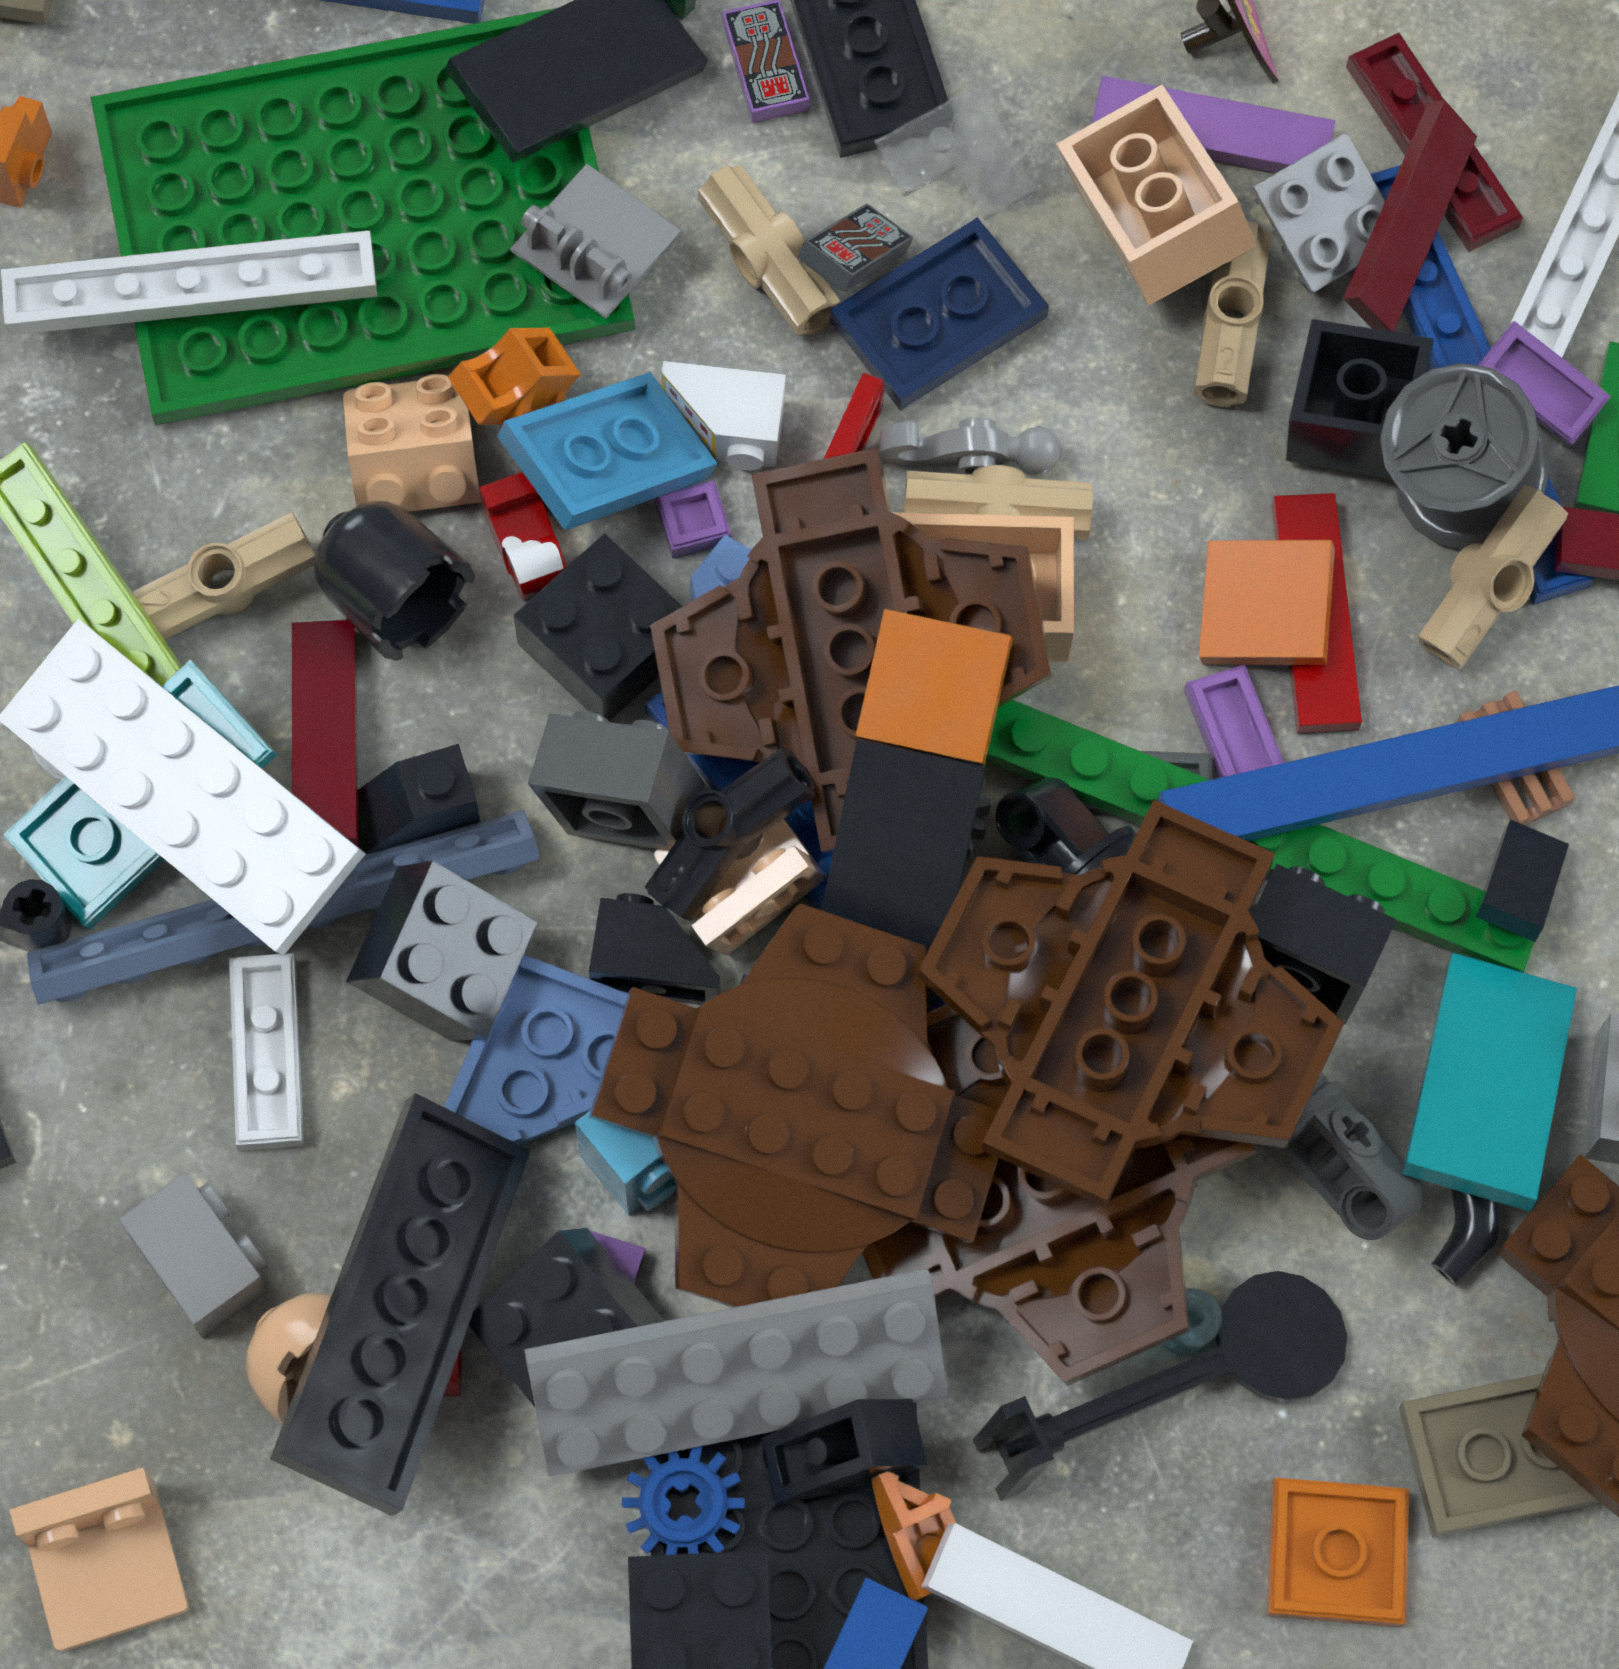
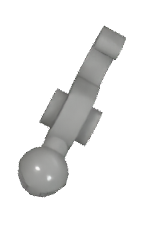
(970, 446)

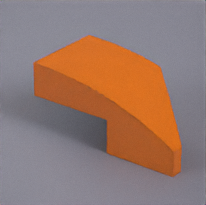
(912, 1527)

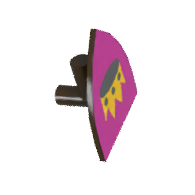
(1221, 24)

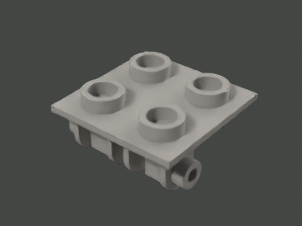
(1322, 211)
(594, 240)

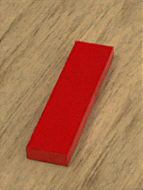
(1322, 694)

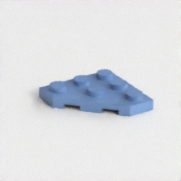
(540, 1055)

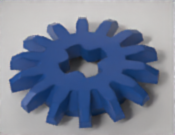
(681, 1475)

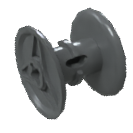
(1461, 451)

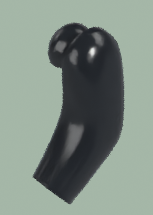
(1472, 1236)

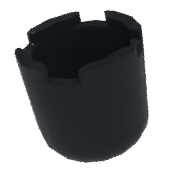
(391, 576)

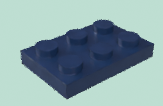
(939, 313)

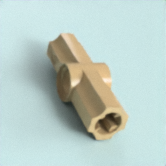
(767, 249)
(1230, 342)
(999, 492)
(257, 561)
(1492, 577)

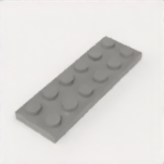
(734, 1371)

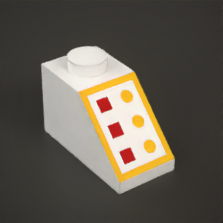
(730, 410)

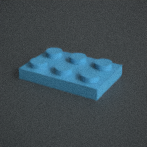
(607, 450)

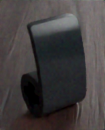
(29, 900)

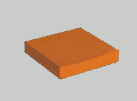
(1267, 602)
(934, 686)
(1338, 1552)

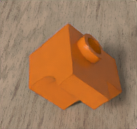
(22, 145)
(515, 376)

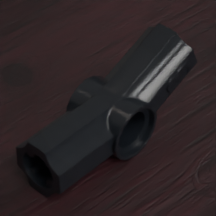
(751, 806)

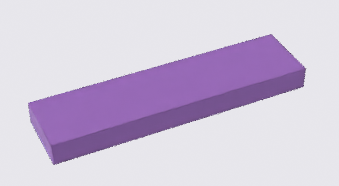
(1231, 129)

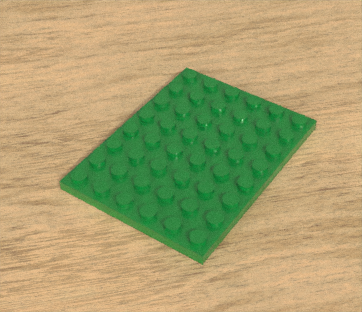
(328, 149)

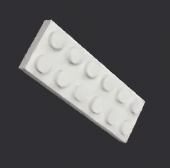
(181, 787)

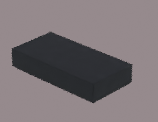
(1522, 880)

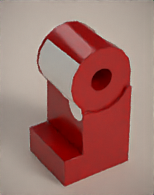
(522, 533)

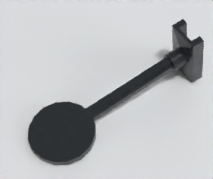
(1274, 1338)

